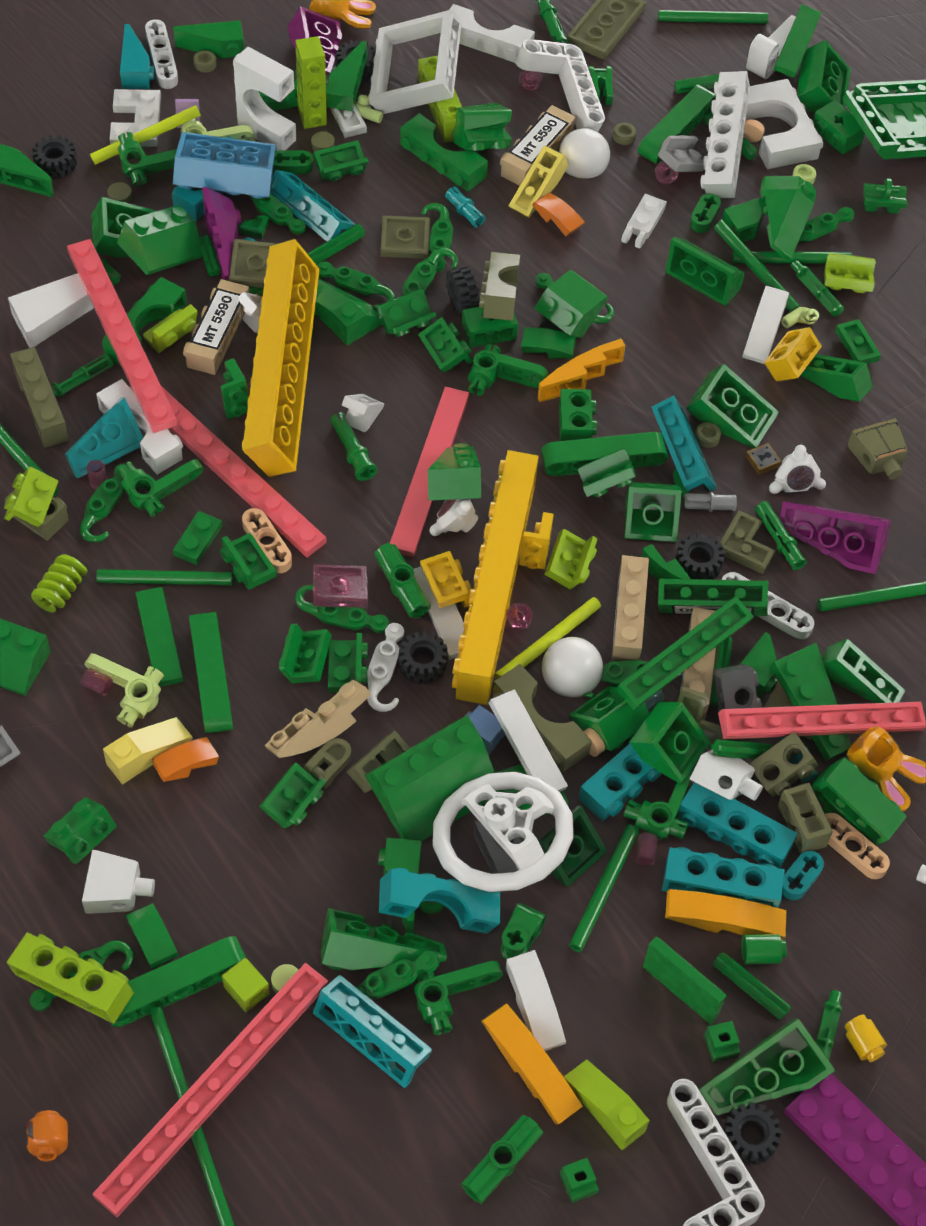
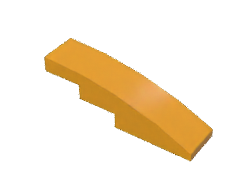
(580, 369)
(724, 913)
(532, 1063)

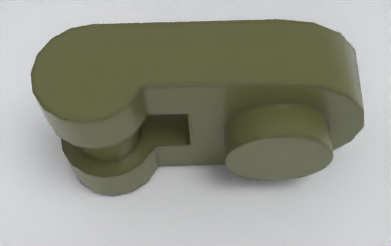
(334, 753)

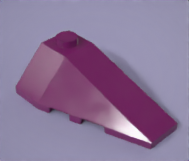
(312, 24)
(222, 227)
(845, 536)

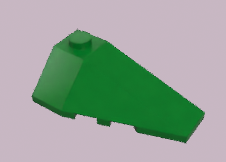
(788, 208)
(344, 313)
(358, 945)
(775, 1067)

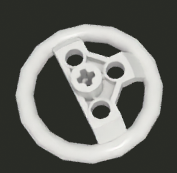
(505, 823)

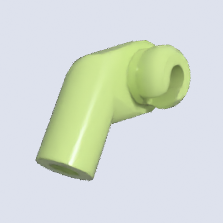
(366, 111)
(800, 315)

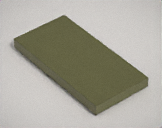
(605, 25)

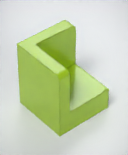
(245, 985)

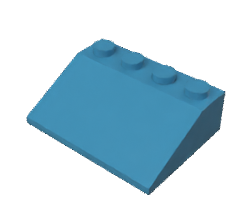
(224, 164)

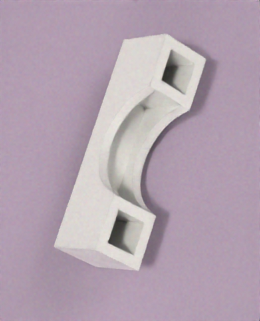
(499, 43)
(158, 449)

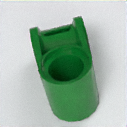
(522, 930)

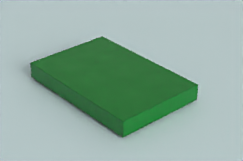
(684, 980)

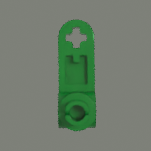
(147, 164)
(491, 364)
(159, 489)
(667, 812)
(451, 983)

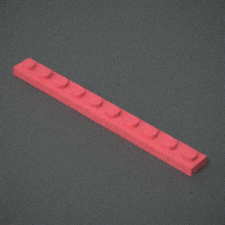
(122, 336)
(245, 480)
(209, 1091)

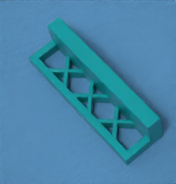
(308, 205)
(683, 444)
(372, 1026)

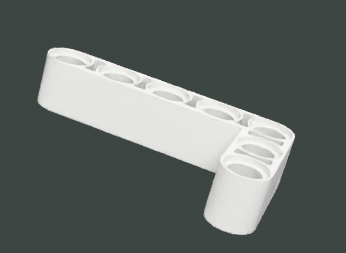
(574, 75)
(715, 1166)

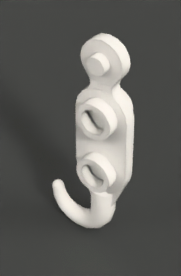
(383, 666)

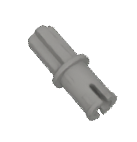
(710, 501)

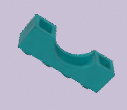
(404, 891)

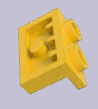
(536, 545)
(445, 580)

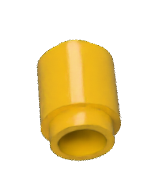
(865, 1038)

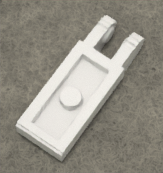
(644, 219)

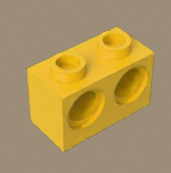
(792, 354)

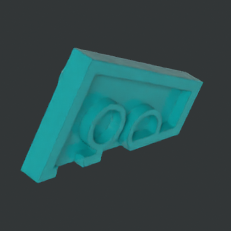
(107, 439)

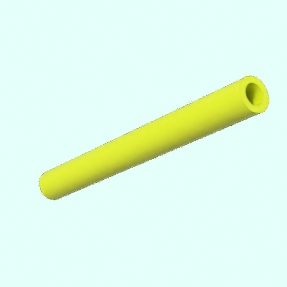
(148, 133)
(552, 636)

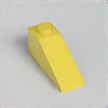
(539, 181)
(136, 749)

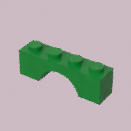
(461, 167)
(157, 304)

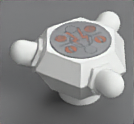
(797, 473)
(454, 516)

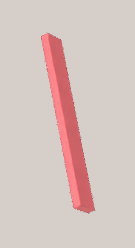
(416, 505)
(821, 720)

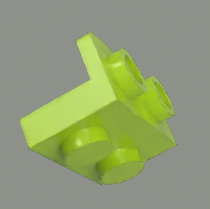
(849, 272)
(171, 328)
(31, 496)
(571, 559)

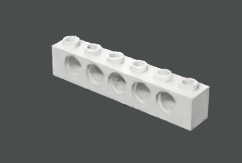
(726, 134)

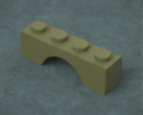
(499, 286)
(40, 397)
(563, 740)

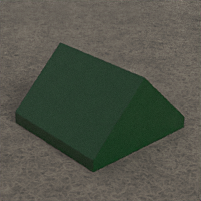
(583, 851)

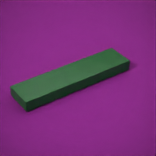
(797, 41)
(159, 635)

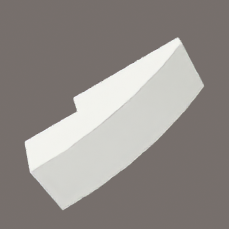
(765, 324)
(535, 1000)

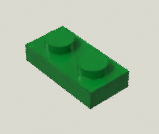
(858, 342)
(197, 538)

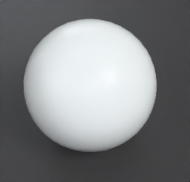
(585, 153)
(572, 667)

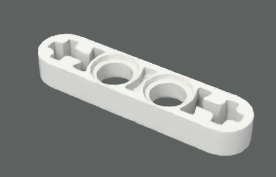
(161, 54)
(774, 601)

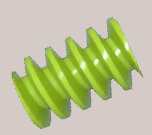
(58, 583)

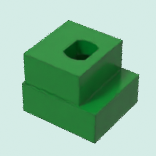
(722, 1050)
(582, 1189)

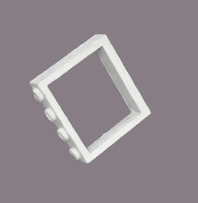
(422, 93)

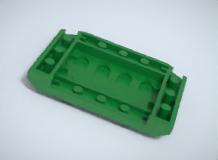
(891, 116)

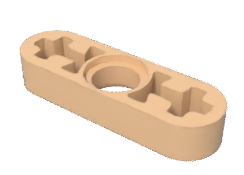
(267, 529)
(854, 858)

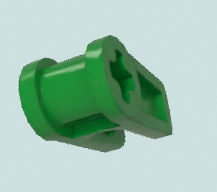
(602, 79)

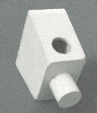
(726, 776)
(113, 884)

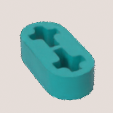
(807, 879)

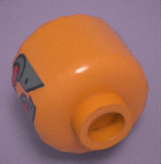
(47, 1135)

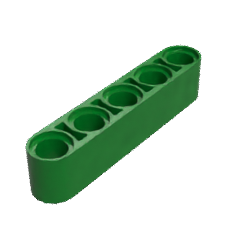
(678, 122)
(567, 456)
(211, 672)
(180, 978)

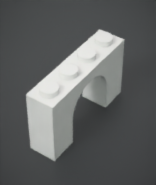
(259, 73)
(790, 147)

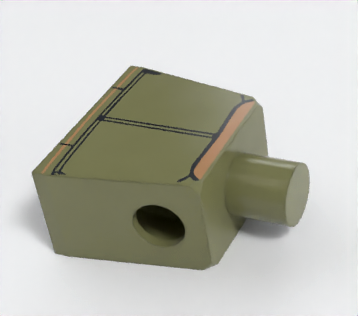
(880, 448)

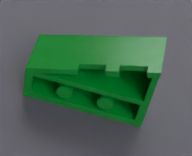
(455, 474)
(857, 800)

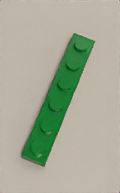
(684, 653)

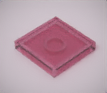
(340, 586)

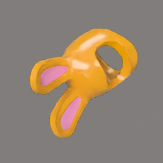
(345, 11)
(879, 757)

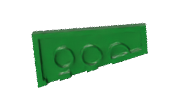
(808, 684)

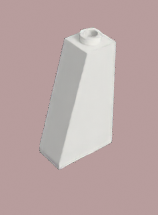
(49, 308)

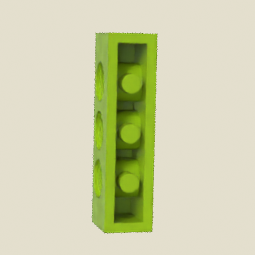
(311, 82)
(445, 110)
(105, 1002)

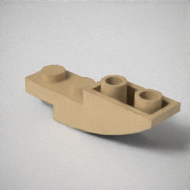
(313, 730)

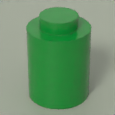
(763, 949)

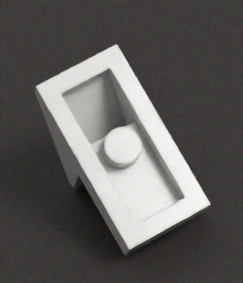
(252, 307)
(361, 410)

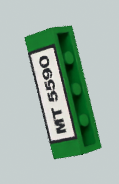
(681, 595)

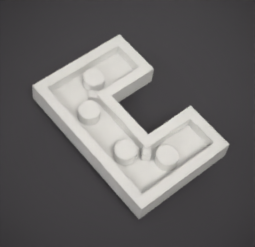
(146, 109)

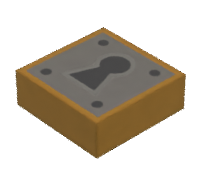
(763, 459)

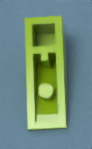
(608, 1104)

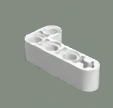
(766, 50)

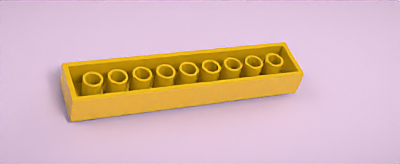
(281, 359)
(494, 578)

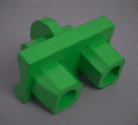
(884, 196)

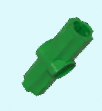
(407, 591)
(489, 1172)

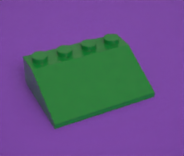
(425, 775)

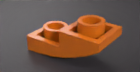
(555, 209)
(179, 760)

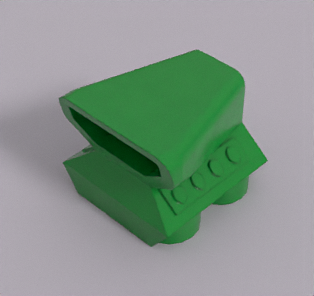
(482, 127)

